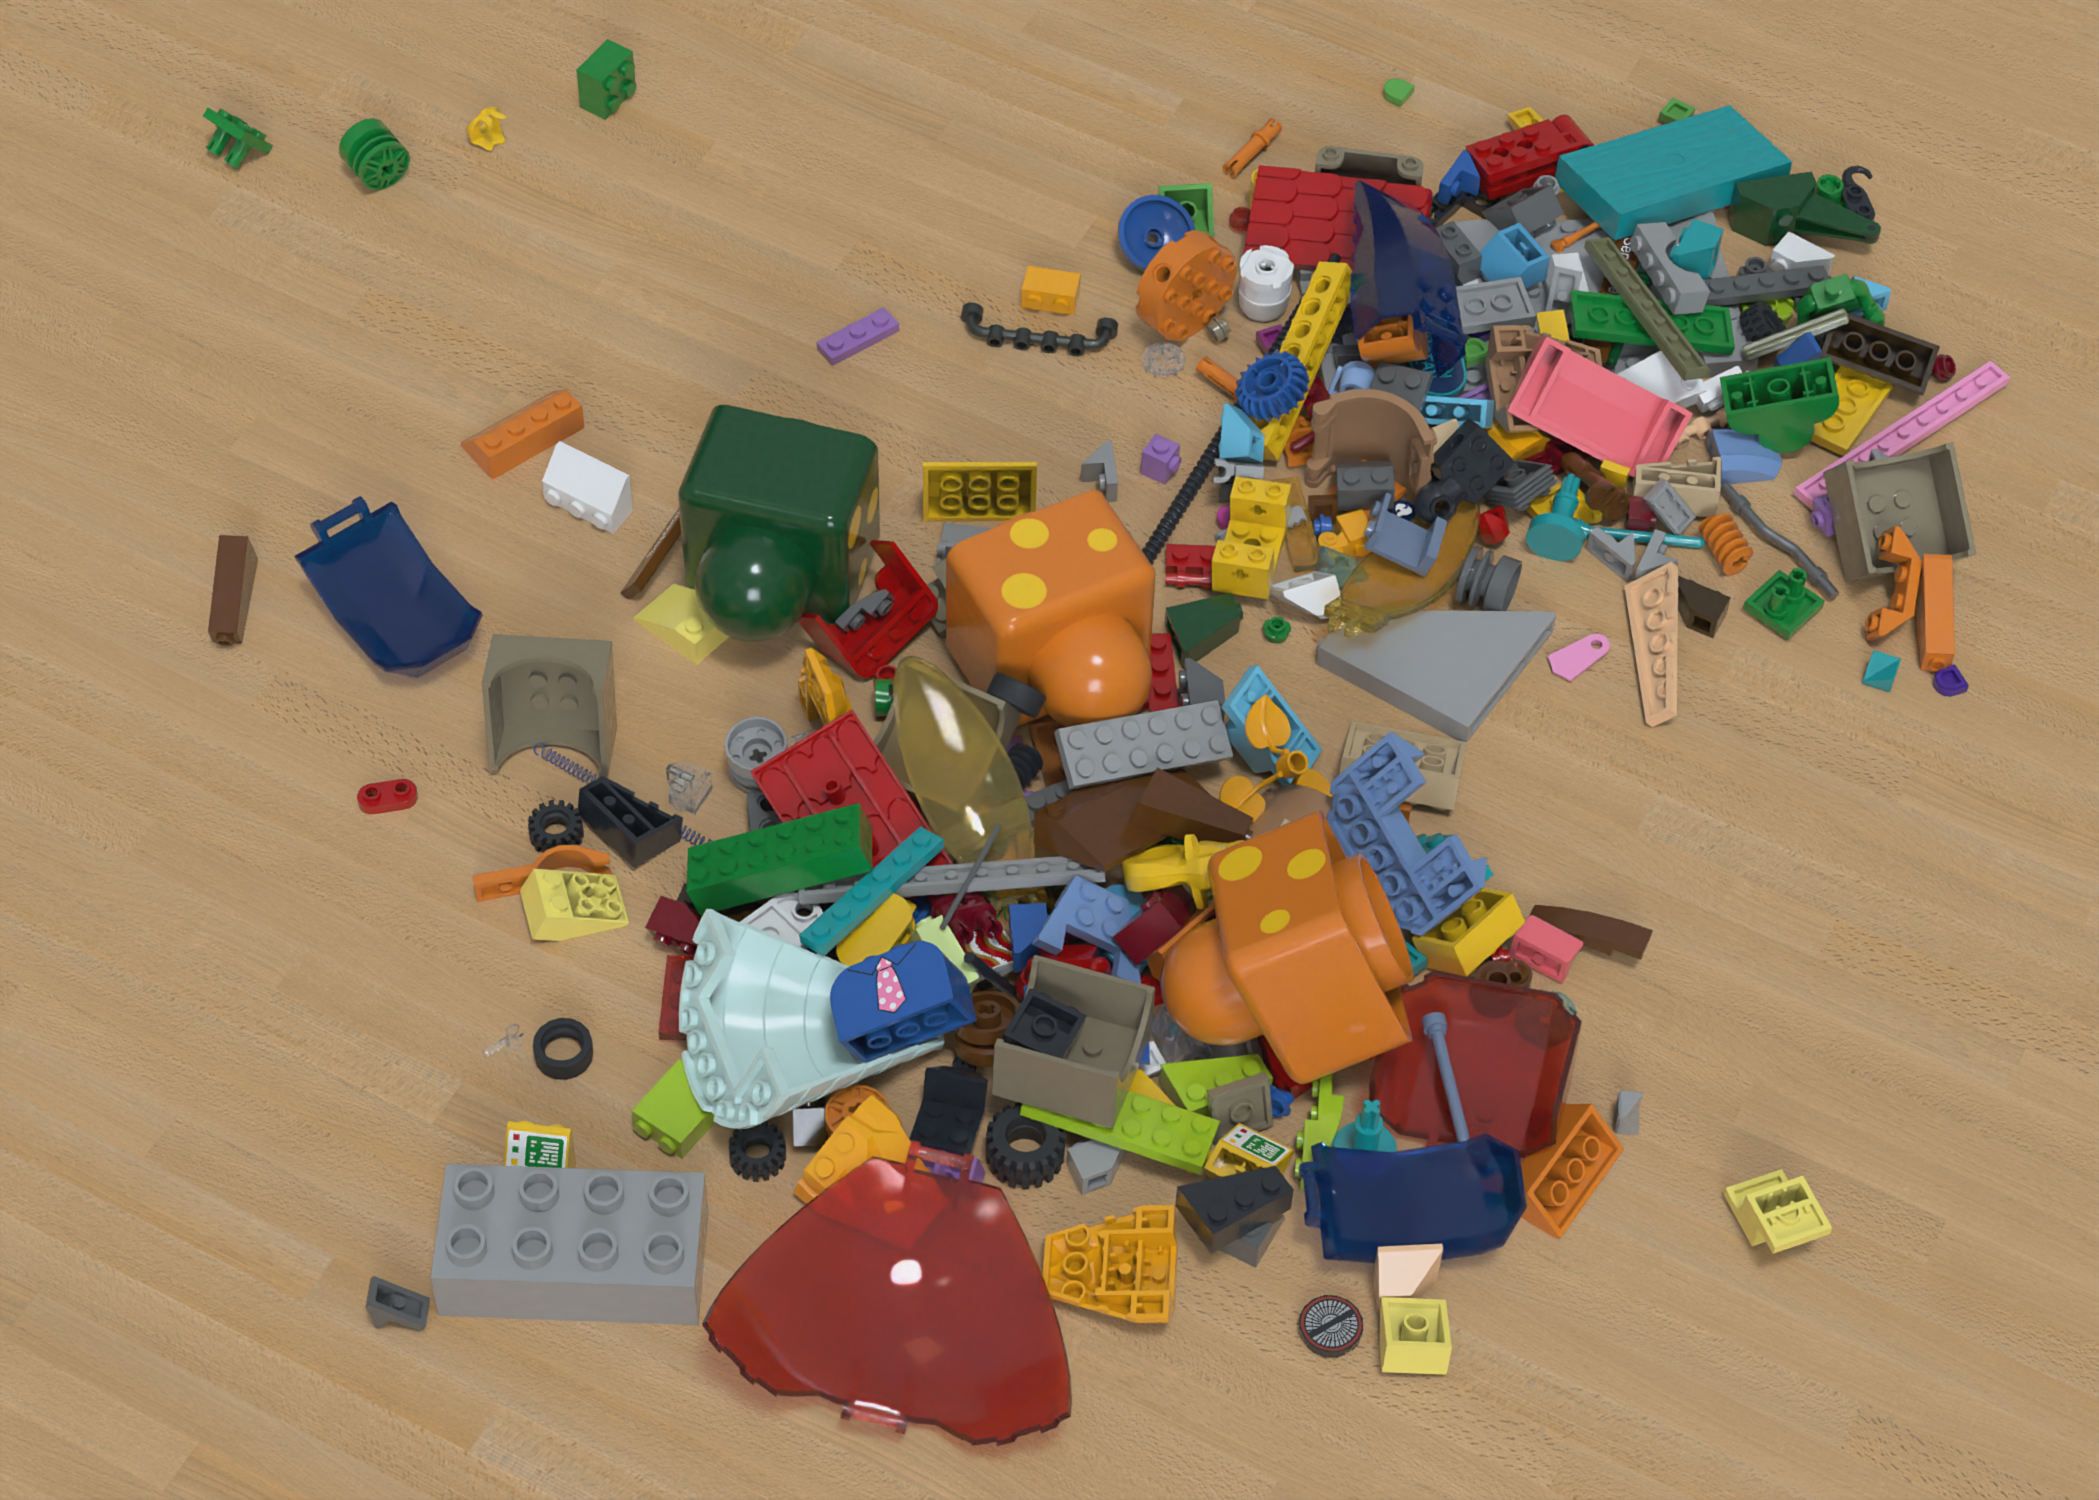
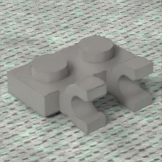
(1239, 469)

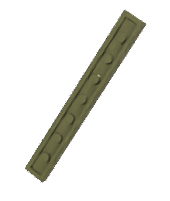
(1647, 309)

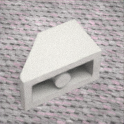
(1797, 253)

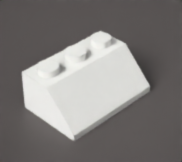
(587, 488)

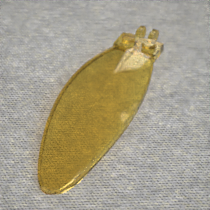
(1387, 591)
(960, 772)

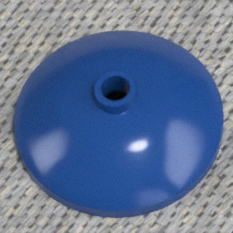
(1153, 217)

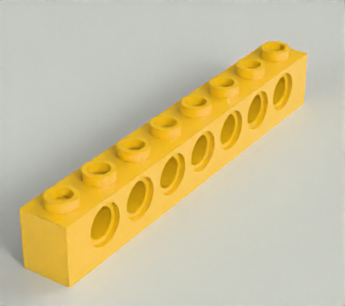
(1309, 340)

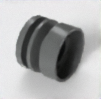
(1486, 580)

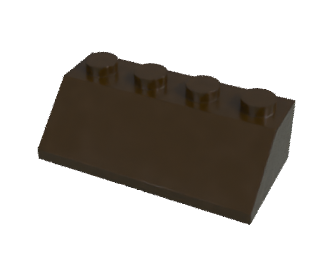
(1881, 353)

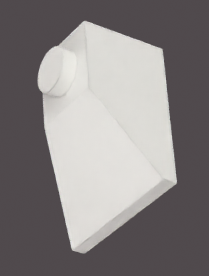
(1308, 592)

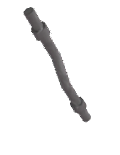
(1815, 574)

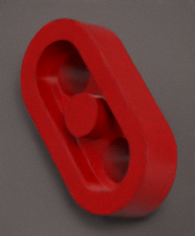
(387, 796)

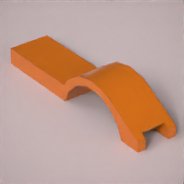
(510, 880)

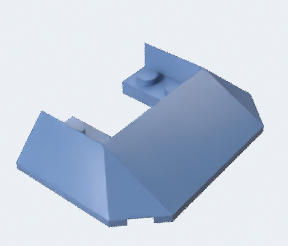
(1369, 822)

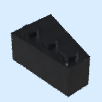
(626, 822)
(1233, 1204)

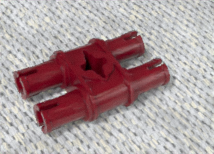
(970, 915)

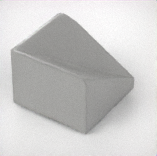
(1627, 1112)

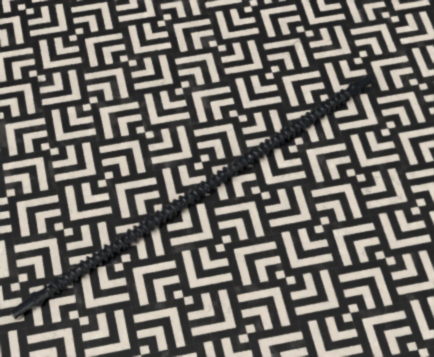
(1203, 467)

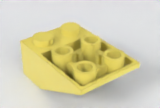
(571, 904)

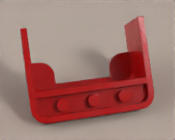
(883, 637)

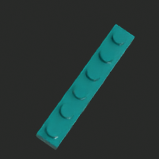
(871, 891)

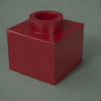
(1639, 515)

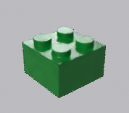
(606, 79)

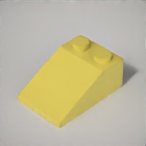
(681, 623)

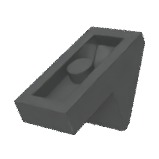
(395, 1303)

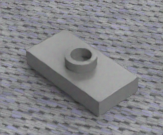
(1669, 507)

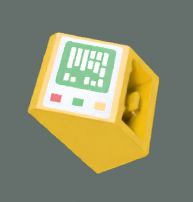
(539, 1145)
(1246, 1151)

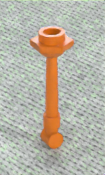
(1558, 245)

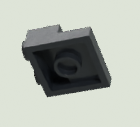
(1044, 1025)

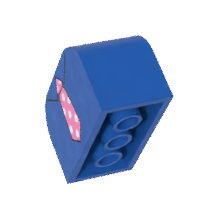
(899, 1000)

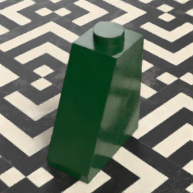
(1202, 625)

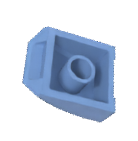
(1742, 456)

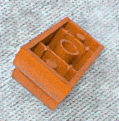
(1393, 342)

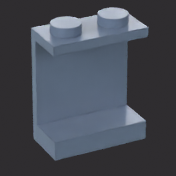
(1403, 540)

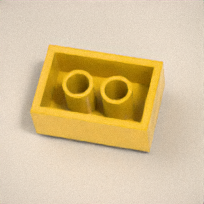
(1471, 932)

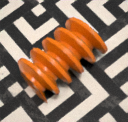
(1726, 542)

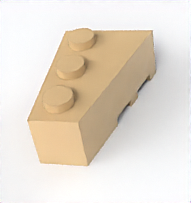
(1694, 482)

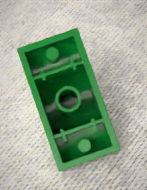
(1781, 402)

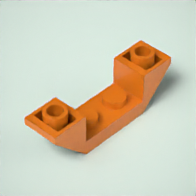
(1896, 549)

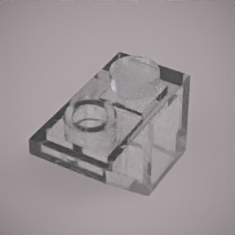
(688, 785)

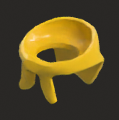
(490, 132)

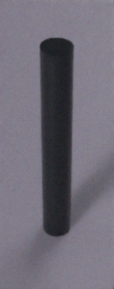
(989, 974)

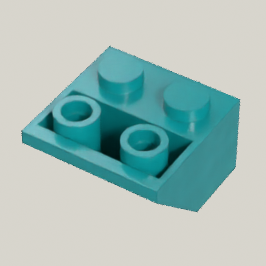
(1698, 248)

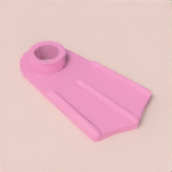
(1578, 656)

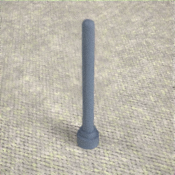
(1435, 1027)

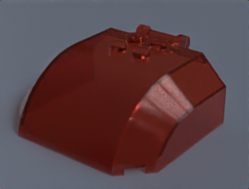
(1508, 1056)

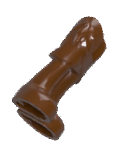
(1601, 492)

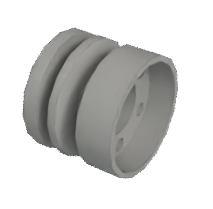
(749, 746)

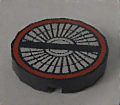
(1330, 1326)

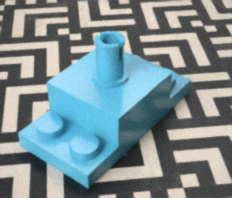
(1246, 692)

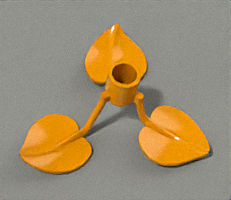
(1269, 727)

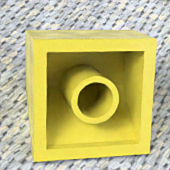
(1414, 1336)

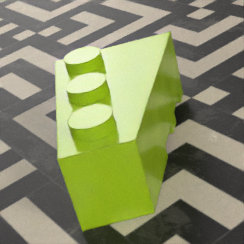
(1187, 1081)

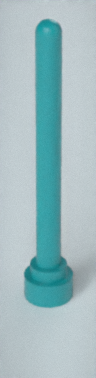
(1644, 537)

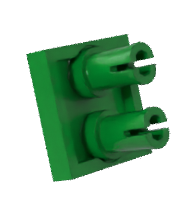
(232, 126)
(1784, 602)

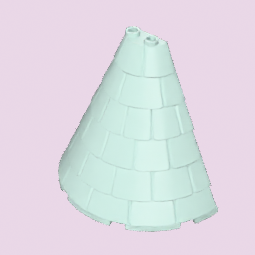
(764, 1025)

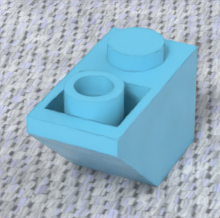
(1240, 437)

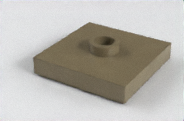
(1241, 1102)

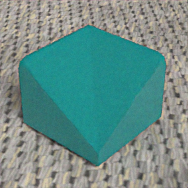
(1881, 671)

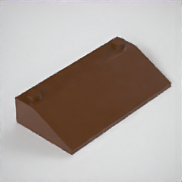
(1094, 823)

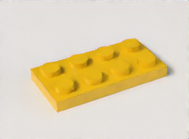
(1858, 403)

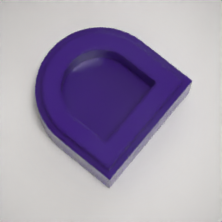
(1950, 682)

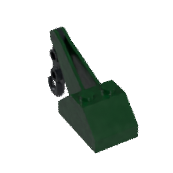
(1787, 203)

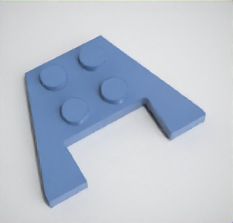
(1092, 916)

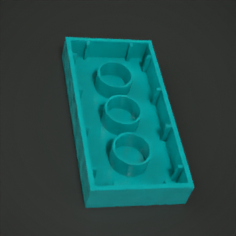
(1668, 170)

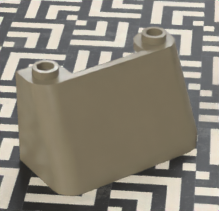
(1370, 165)

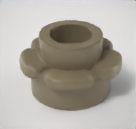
(1219, 329)

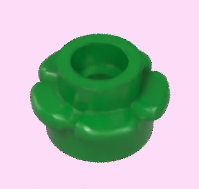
(1276, 629)

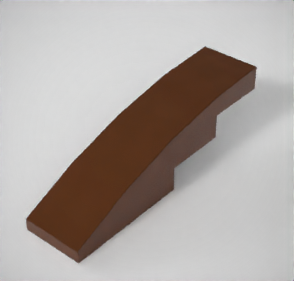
(1597, 930)

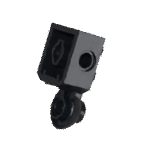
(1467, 469)

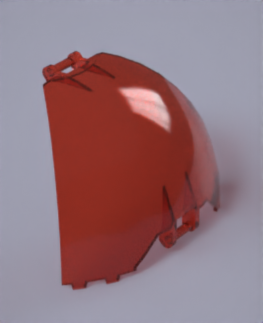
(904, 1303)

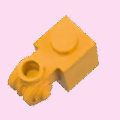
(1348, 534)

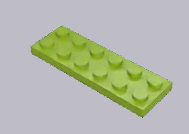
(1146, 1129)

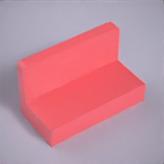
(1545, 948)

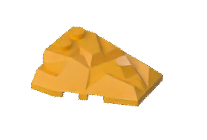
(821, 691)
(866, 1133)
(1117, 1265)

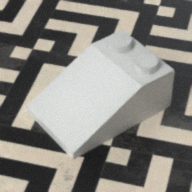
(1662, 379)

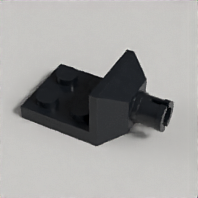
(951, 1108)

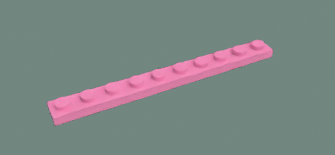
(1917, 424)

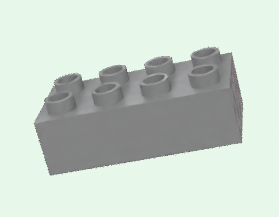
(570, 1244)

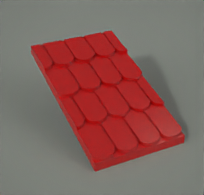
(1313, 213)
(839, 769)

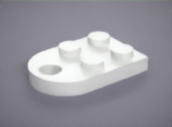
(780, 917)

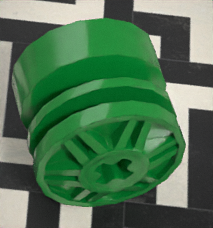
(374, 154)

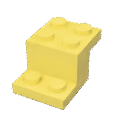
(1777, 1211)

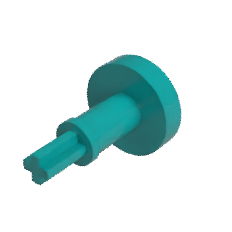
(1556, 533)
(1366, 1131)

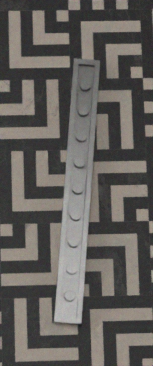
(950, 878)

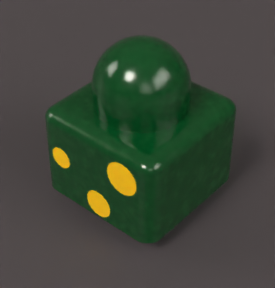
(777, 521)

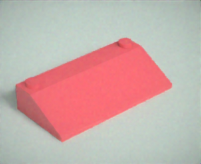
(1595, 408)

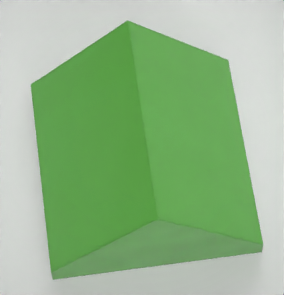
(1196, 200)

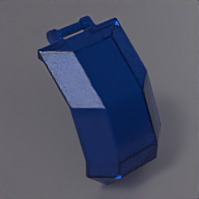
(388, 591)
(1440, 1194)

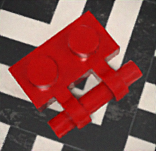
(1189, 565)

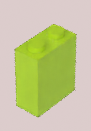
(672, 1114)

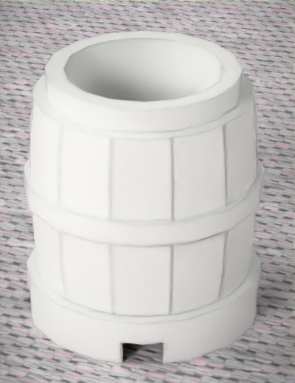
(1265, 283)

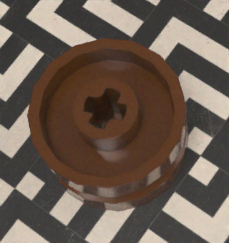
(977, 1040)

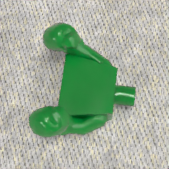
(1837, 294)

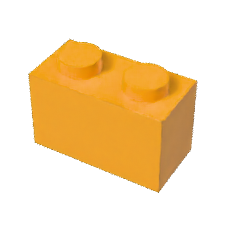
(1050, 290)

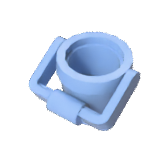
(1353, 376)

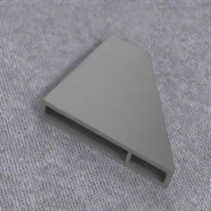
(1440, 662)

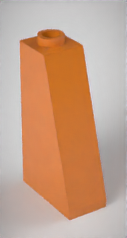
(1935, 613)

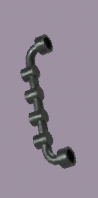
(973, 314)

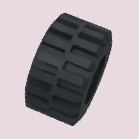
(1020, 1166)

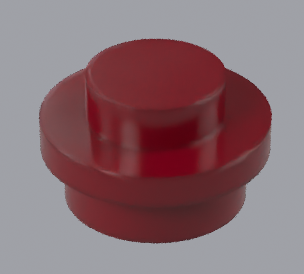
(1944, 367)

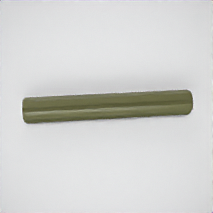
(1790, 335)

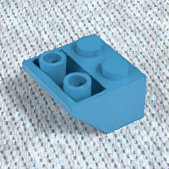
(1513, 255)

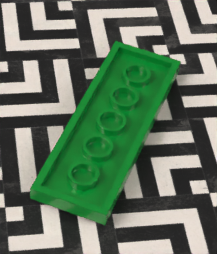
(1610, 319)

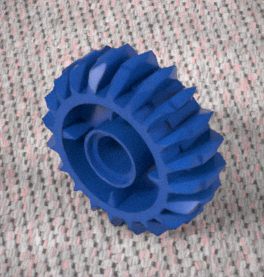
(1272, 386)

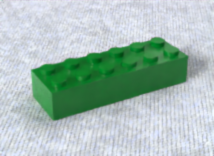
(779, 859)

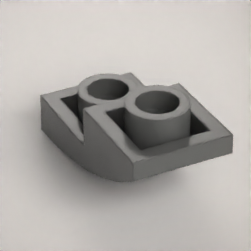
(874, 604)

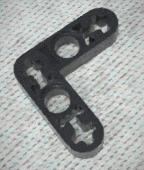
(1464, 200)

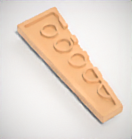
(1654, 629)

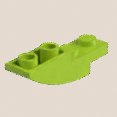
(1323, 1121)

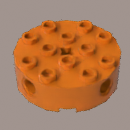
(1186, 285)

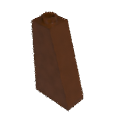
(232, 589)
(1181, 809)

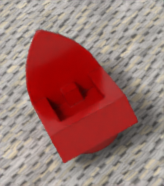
(1493, 525)

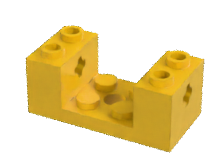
(1254, 538)

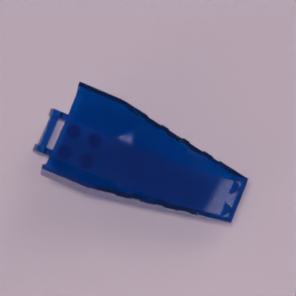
(1403, 272)

